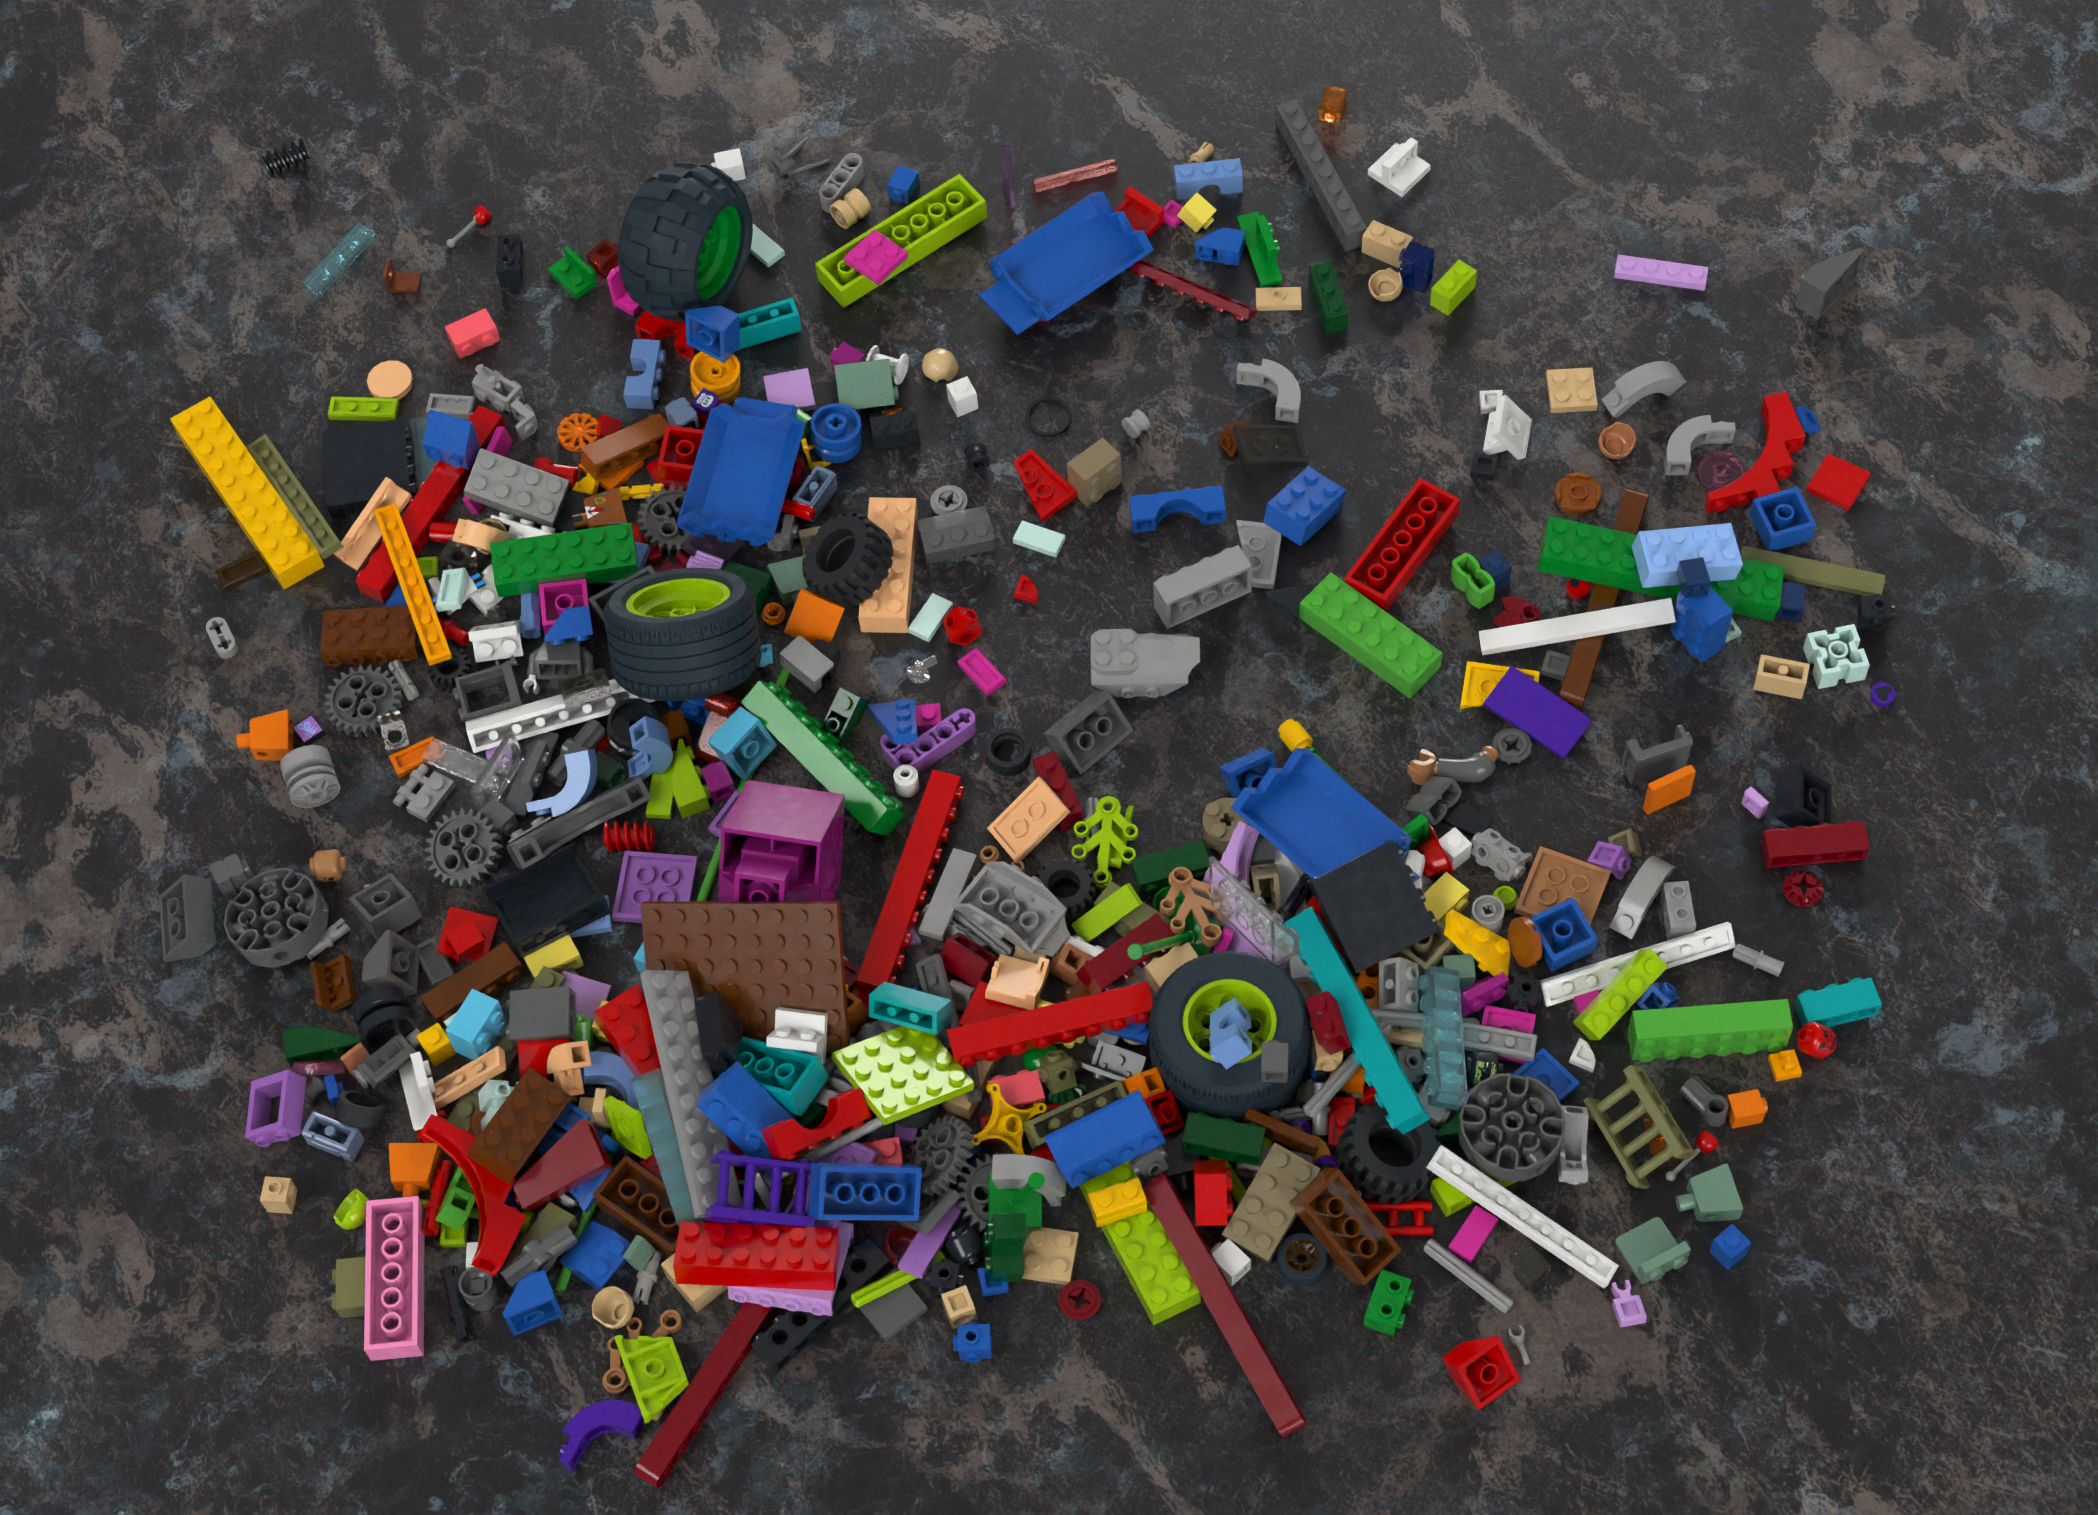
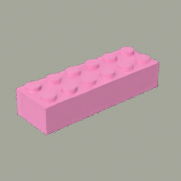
(394, 1278)

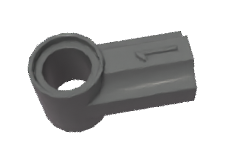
(1705, 1099)

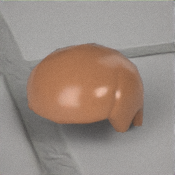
(1617, 441)

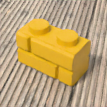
(1117, 1202)

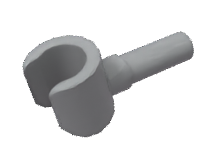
(1519, 1342)

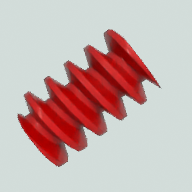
(629, 837)

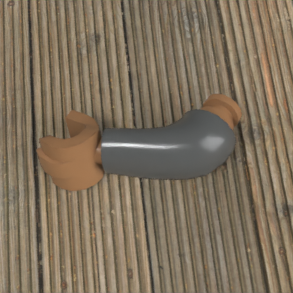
(1467, 770)

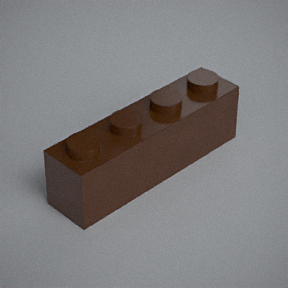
(485, 975)

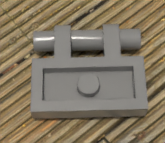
(429, 797)

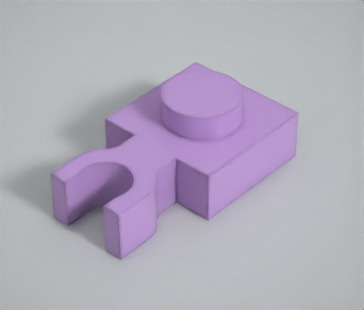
(1626, 1307)

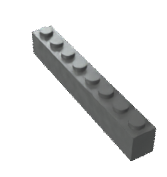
(1320, 174)

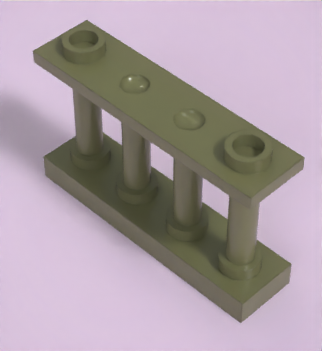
(1663, 1124)

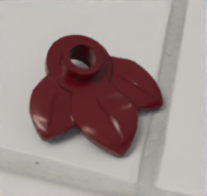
(1516, 611)

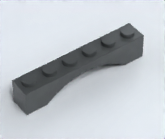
(595, 811)

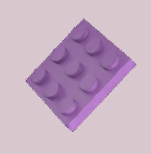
(652, 879)

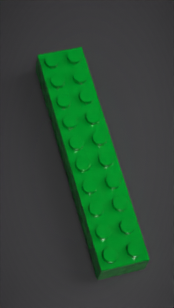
(1608, 559)

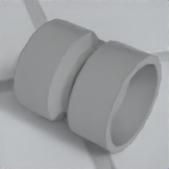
(1488, 912)

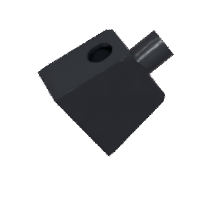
(1179, 1163)

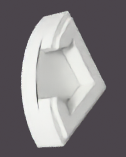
(1489, 400)
(1583, 1056)

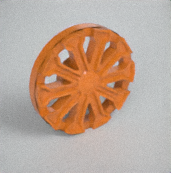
(577, 433)

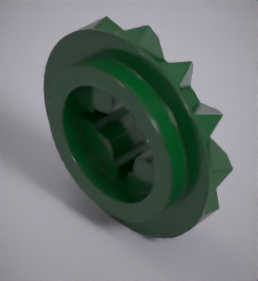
(1068, 1095)

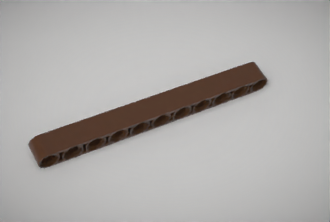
(1603, 597)

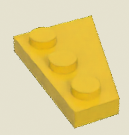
(1482, 679)
(1484, 945)

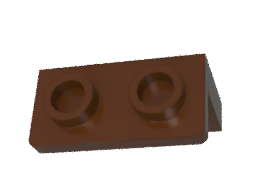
(333, 983)

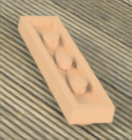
(469, 1077)

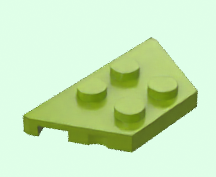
(652, 1371)

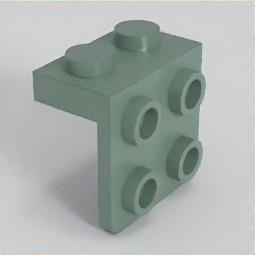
(1652, 1250)

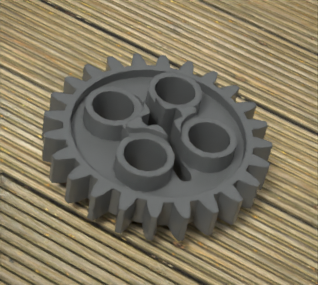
(655, 526)
(362, 700)
(483, 840)
(941, 1153)
(975, 1181)

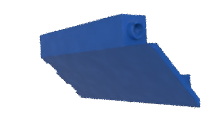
(1063, 262)
(742, 471)
(1315, 815)

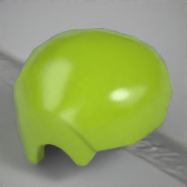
(352, 1210)

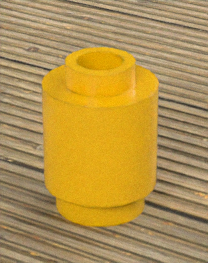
(1294, 735)

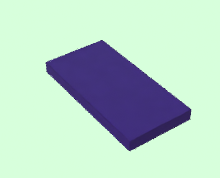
(1537, 712)

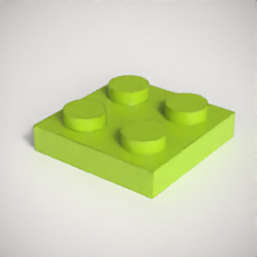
(628, 1127)

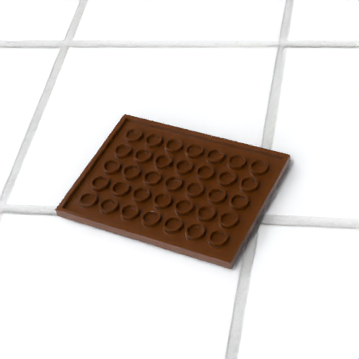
(755, 957)

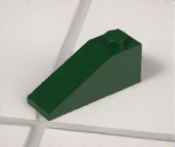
(316, 1044)

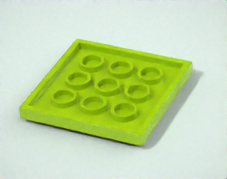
(902, 1072)

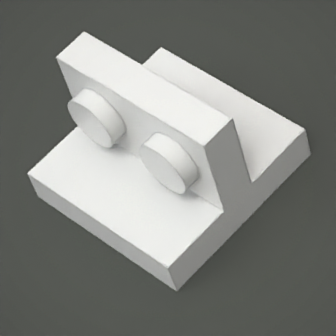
(1400, 167)
(1507, 429)
(496, 641)
(800, 1031)

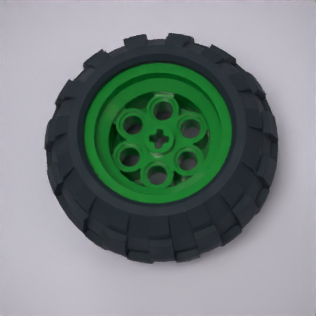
(685, 240)

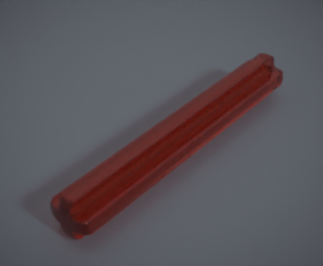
(1075, 175)

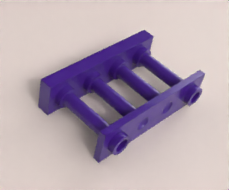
(747, 1212)

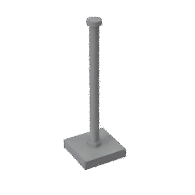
(763, 1181)

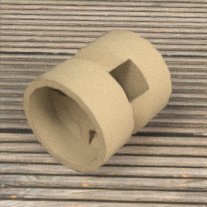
(852, 207)

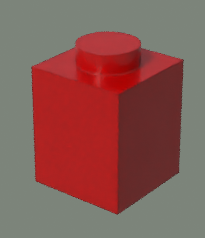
(465, 941)

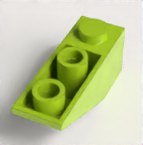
(686, 785)

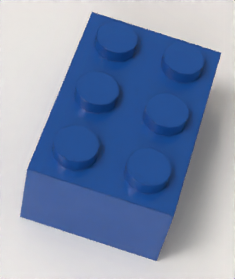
(1304, 506)
(1701, 624)

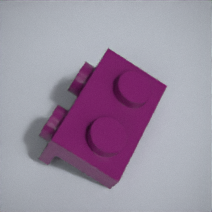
(1483, 993)

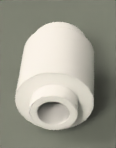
(906, 781)

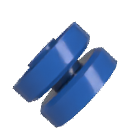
(836, 433)

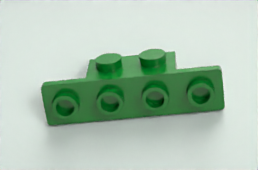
(1261, 247)

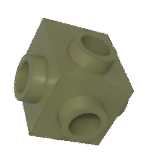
(1057, 1071)

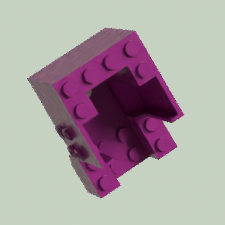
(782, 845)

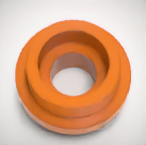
(773, 608)

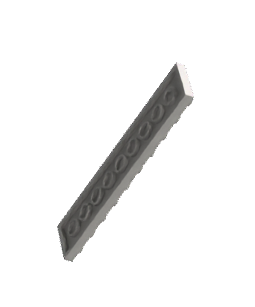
(685, 1077)

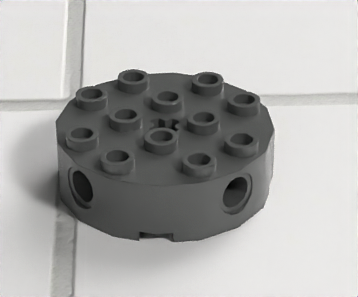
(276, 917)
(1511, 1127)

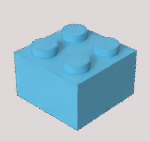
(742, 743)
(476, 1025)

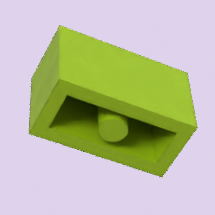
(1453, 287)

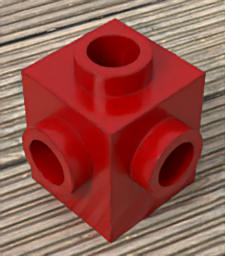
(962, 626)

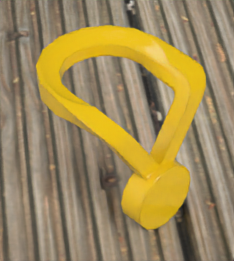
(806, 448)

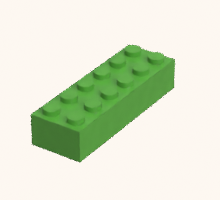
(1370, 635)
(1709, 1030)

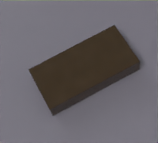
(241, 571)

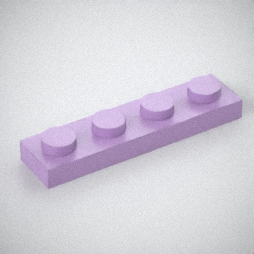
(1661, 272)

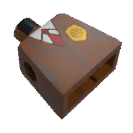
(601, 510)

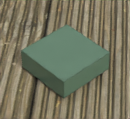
(639, 1253)

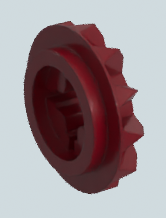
(1795, 895)
(1074, 1290)

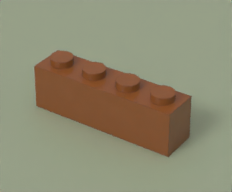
(624, 447)

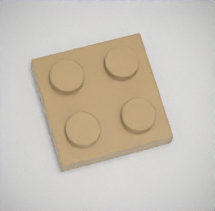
(1571, 390)
(1049, 1255)

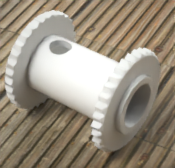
(901, 364)

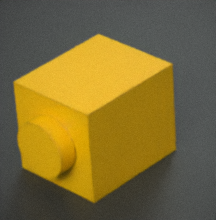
(436, 1044)

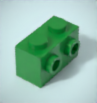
(1388, 1302)

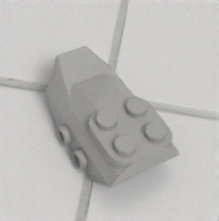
(1141, 663)
(1015, 908)

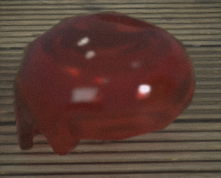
(897, 1243)

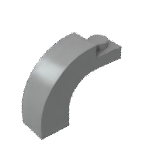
(1278, 381)
(1642, 381)
(1689, 436)
(1640, 895)
(1573, 1151)
(1013, 1171)

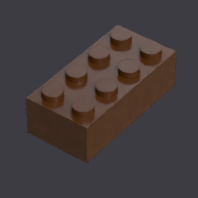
(519, 1125)
(640, 1204)
(1345, 1226)

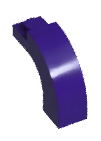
(595, 1420)

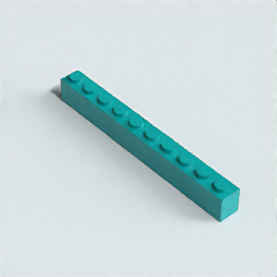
(1364, 1031)

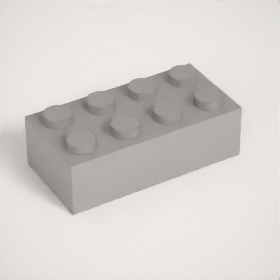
(516, 488)
(1202, 586)

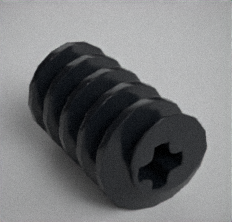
(286, 157)

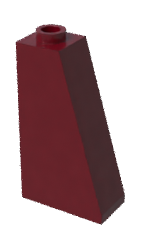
(563, 1167)

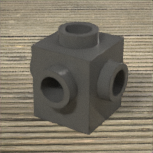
(1411, 1062)
(1150, 1163)

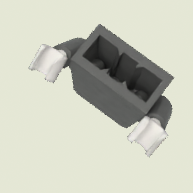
(557, 662)

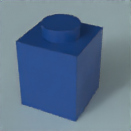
(903, 185)
(1730, 1247)

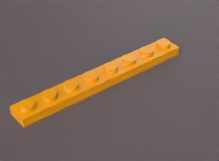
(412, 584)

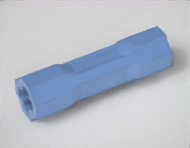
(530, 615)

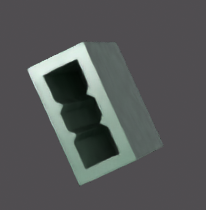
(866, 384)

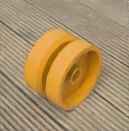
(716, 376)

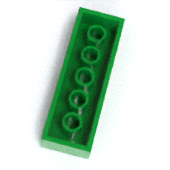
(587, 554)

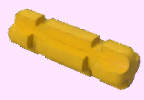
(639, 491)

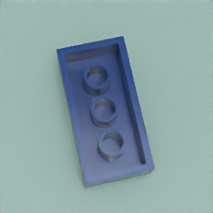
(864, 1191)

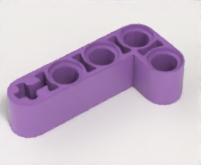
(960, 728)

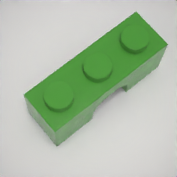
(457, 1202)

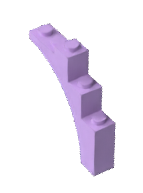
(1238, 859)

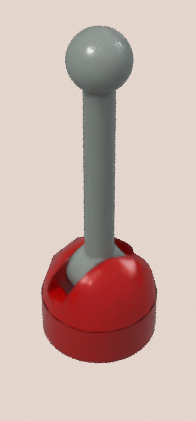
(480, 216)
(1704, 1143)

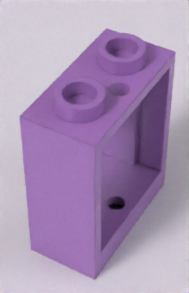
(292, 1091)

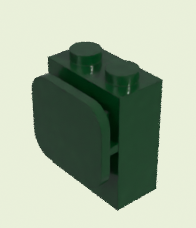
(759, 581)

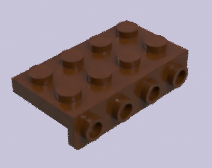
(368, 636)

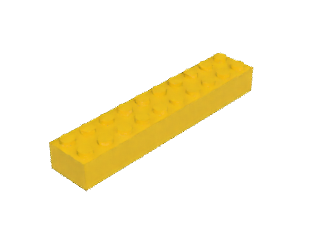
(247, 493)

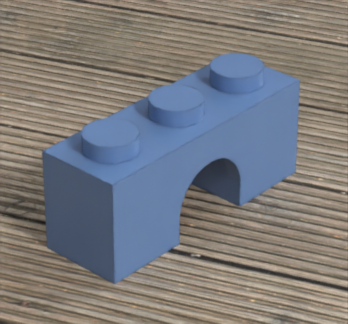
(1222, 173)
(643, 389)
(1228, 1035)

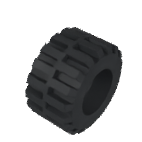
(1074, 875)

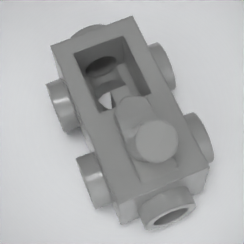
(496, 388)
(1499, 855)

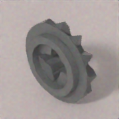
(1510, 737)

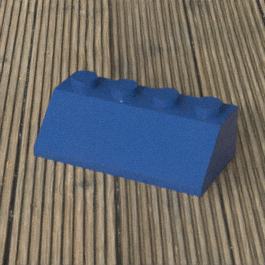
(742, 1110)
(1105, 1139)

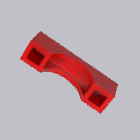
(843, 1112)

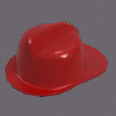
(1435, 857)

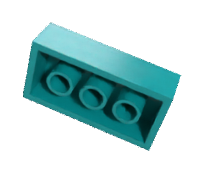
(785, 1073)

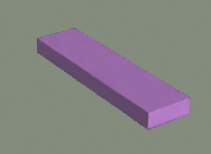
(926, 1247)

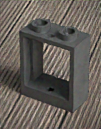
(482, 680)

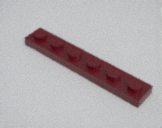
(1201, 293)

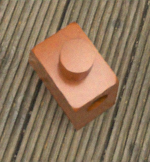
(269, 736)
(413, 1166)

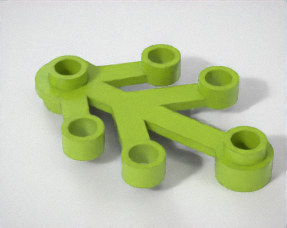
(1105, 838)

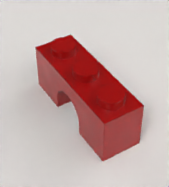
(655, 328)

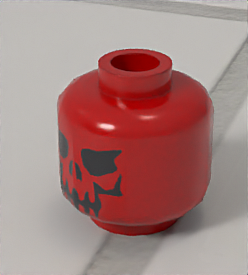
(1816, 1040)

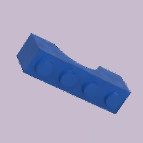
(1203, 503)

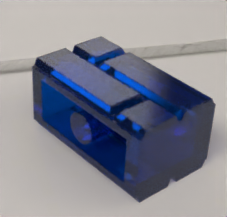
(1417, 266)

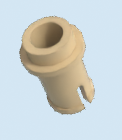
(1202, 154)

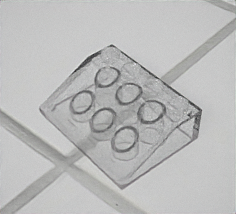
(1251, 915)

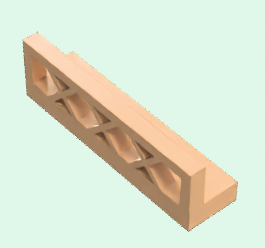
(365, 533)

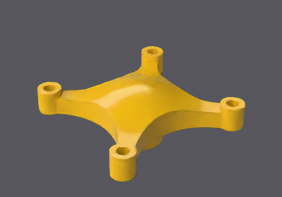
(1007, 1121)

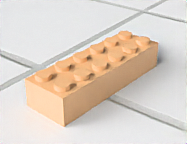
(890, 605)

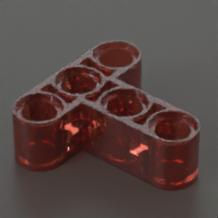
(721, 708)

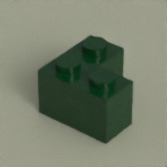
(1005, 1244)

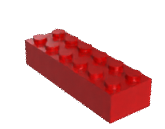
(1403, 543)
(757, 1256)

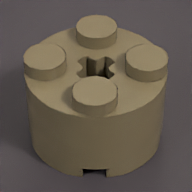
(1219, 823)

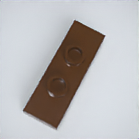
(1289, 1135)

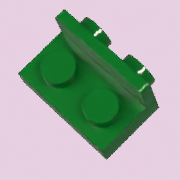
(573, 274)

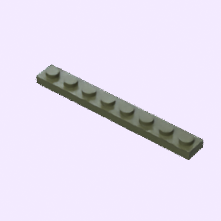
(295, 496)
(470, 1101)

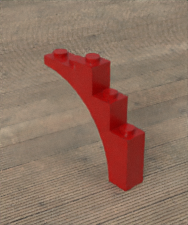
(1783, 437)
(497, 1221)

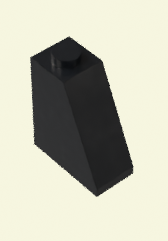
(718, 1031)

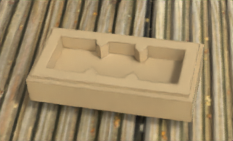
(1278, 298)

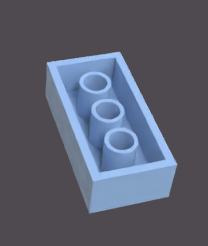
(1660, 551)

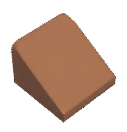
(354, 1057)

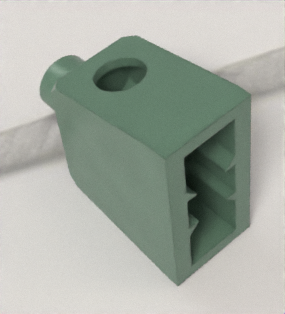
(788, 579)
(1712, 1196)

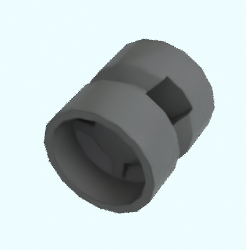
(478, 1289)

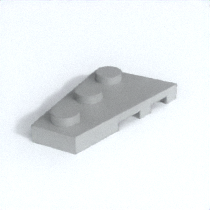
(1262, 549)

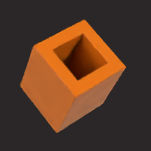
(1147, 1082)
(1746, 1108)

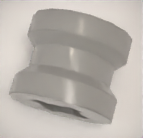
(1136, 423)

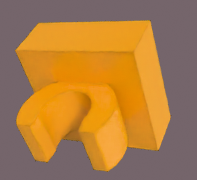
(1785, 1065)

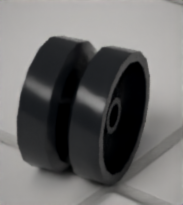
(620, 719)
(382, 1016)

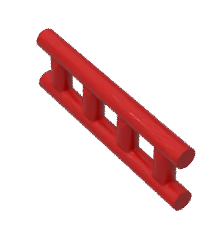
(1418, 1206)

